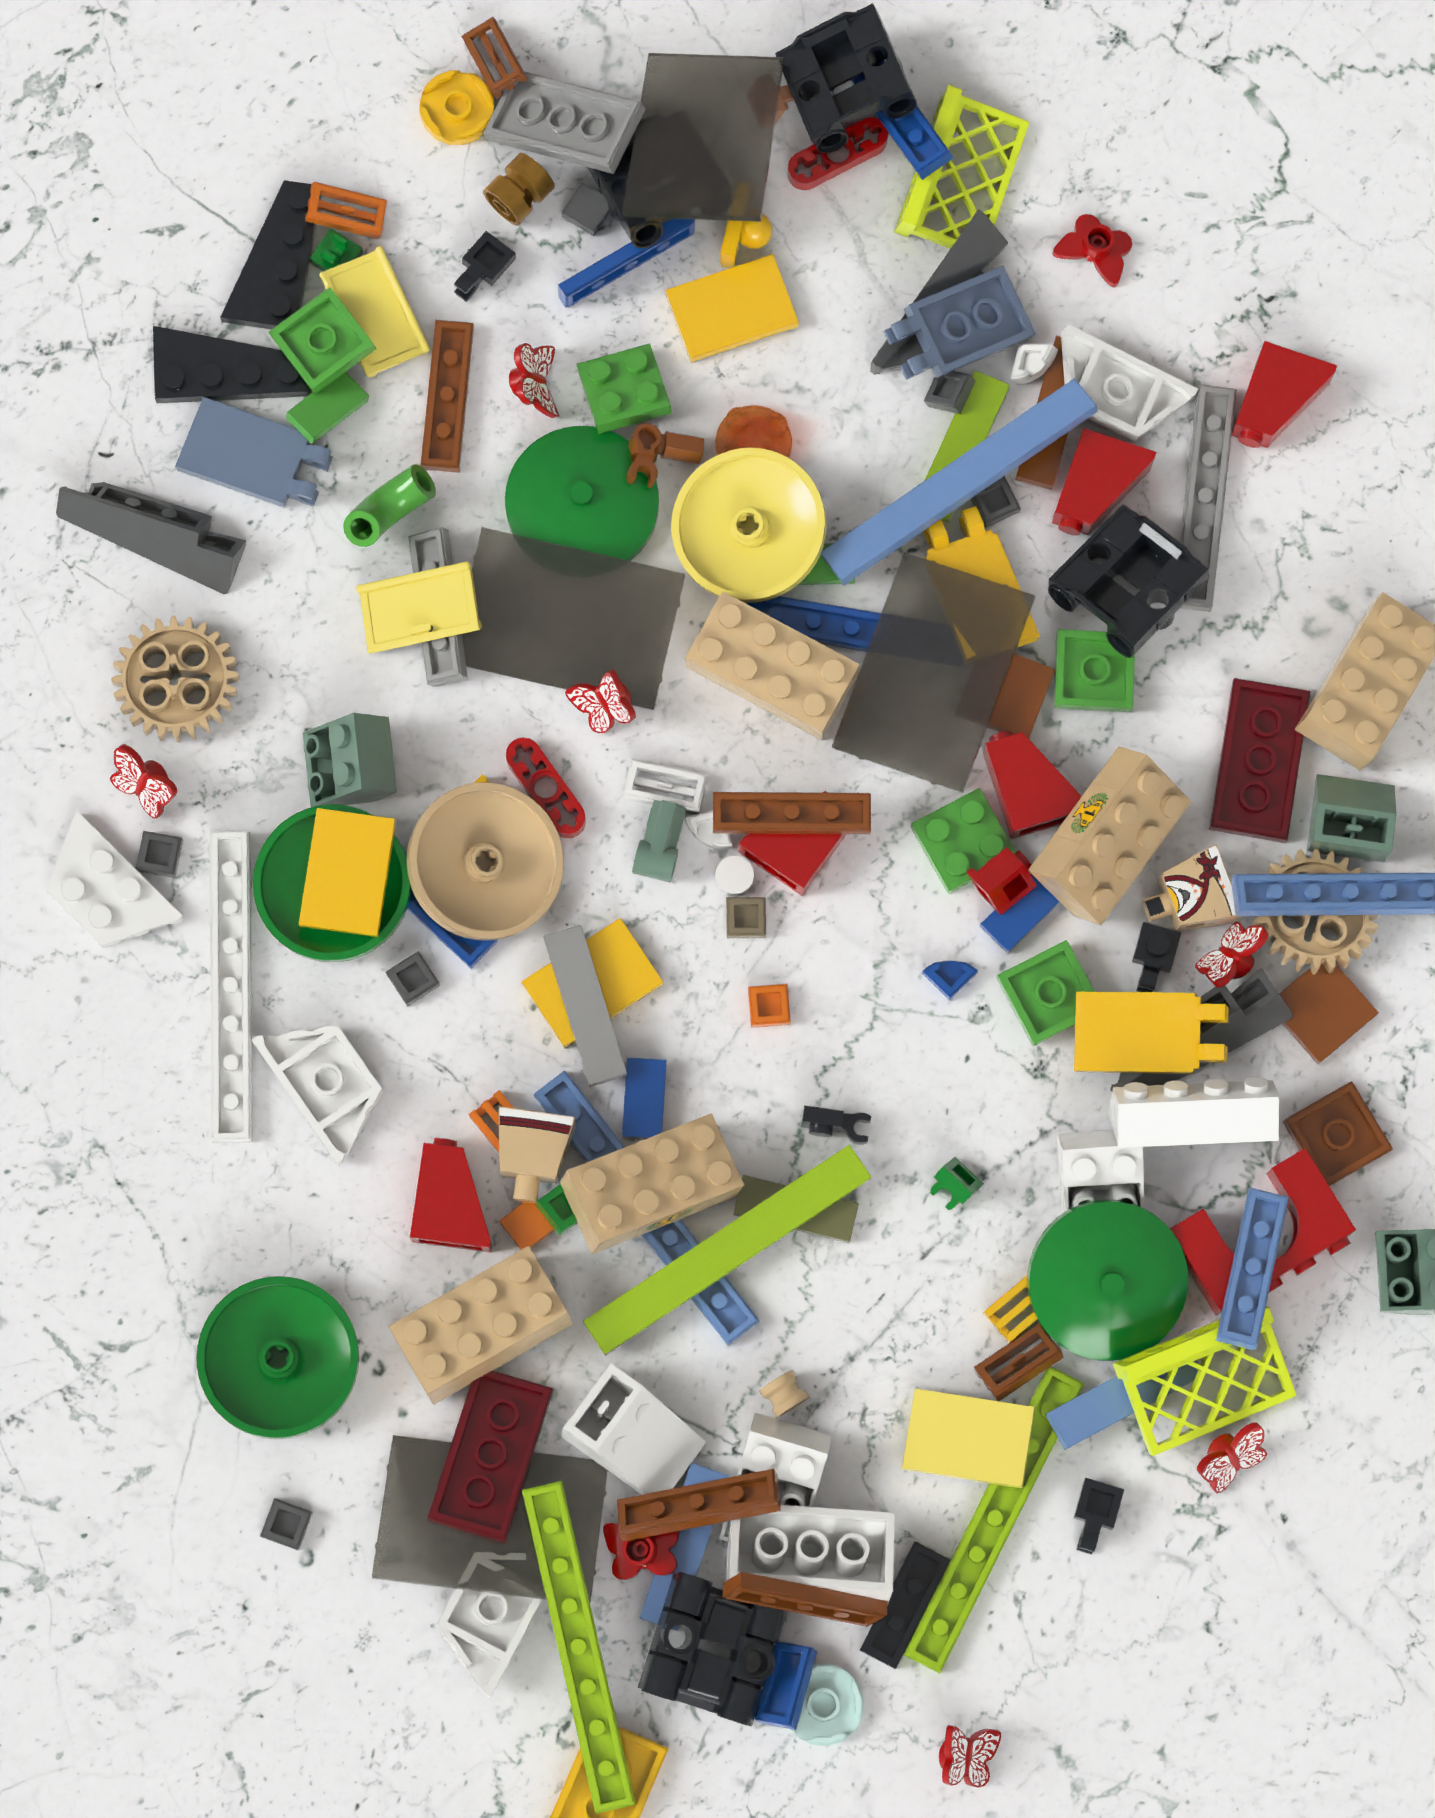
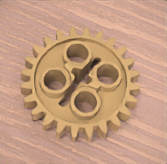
(175, 713)
(1351, 930)

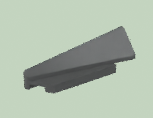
(965, 260)
(155, 531)
(1252, 1012)

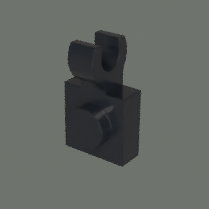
(485, 262)
(1156, 952)
(825, 1121)
(1098, 1508)

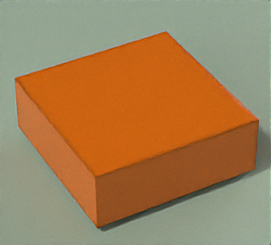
(769, 1005)
(526, 1225)

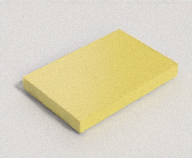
(968, 1438)

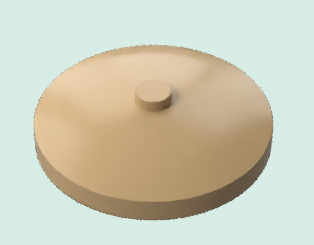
(485, 861)

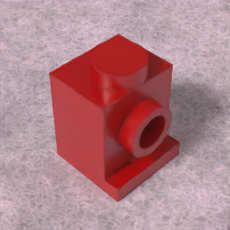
(1003, 880)

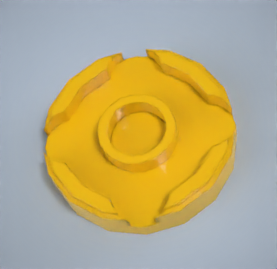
(456, 107)

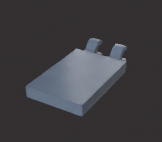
(963, 324)
(250, 454)

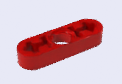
(818, 176)
(537, 759)

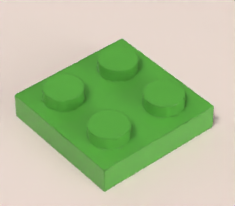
(322, 340)
(624, 388)
(1091, 673)
(961, 838)
(1045, 991)

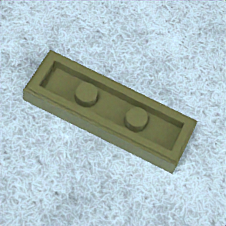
(831, 1223)

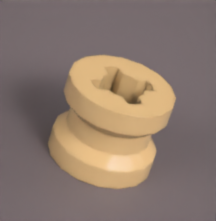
(784, 1393)

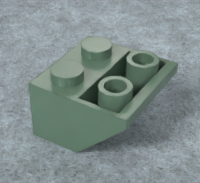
(350, 760)
(1352, 818)
(1406, 1271)

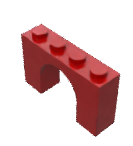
(1316, 1220)

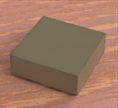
(746, 917)

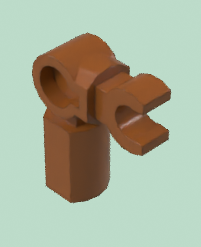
(648, 442)

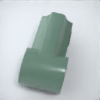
(658, 850)

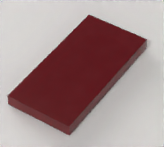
(1259, 761)
(490, 1455)

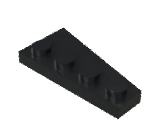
(278, 264)
(219, 369)

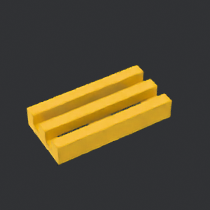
(1000, 1323)

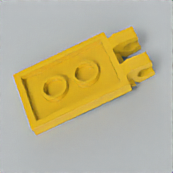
(978, 555)
(1144, 1032)

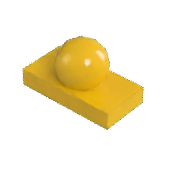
(748, 233)

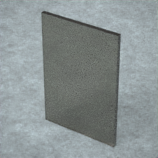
(704, 137)
(570, 615)
(933, 672)
(440, 1556)

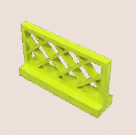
(921, 191)
(1184, 1350)

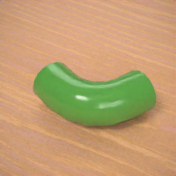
(388, 505)

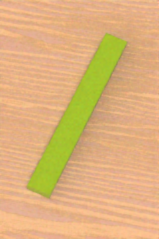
(727, 1250)
(987, 1535)
(578, 1647)

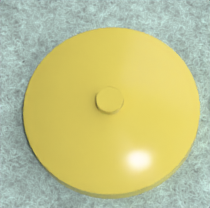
(749, 524)

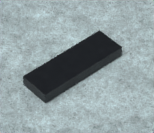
(906, 1606)

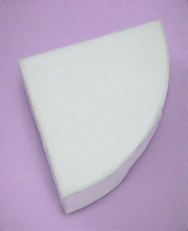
(1032, 362)
(702, 829)

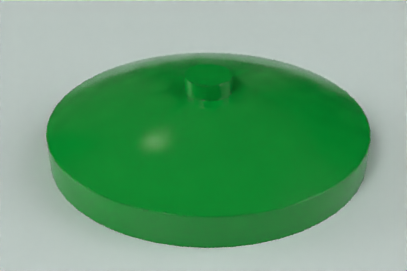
(577, 495)
(280, 888)
(1107, 1279)
(277, 1357)

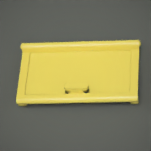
(380, 308)
(415, 602)

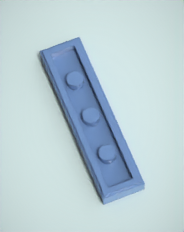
(1252, 1269)
(1106, 1406)
(687, 1551)

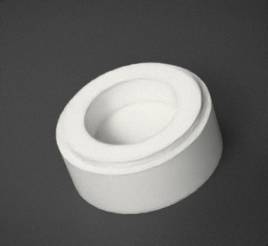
(734, 875)

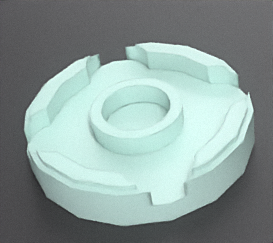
(830, 1706)

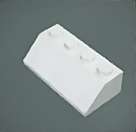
(1195, 1113)
(817, 1548)

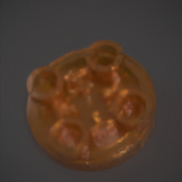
(754, 428)

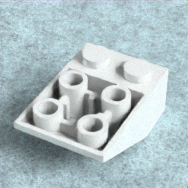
(1096, 1169)
(632, 1434)
(793, 1452)

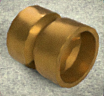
(518, 189)

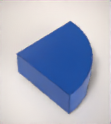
(949, 976)

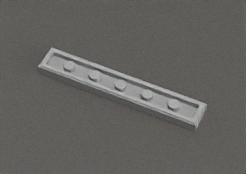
(1207, 484)

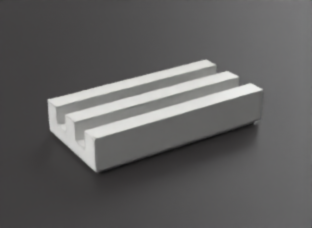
(667, 771)

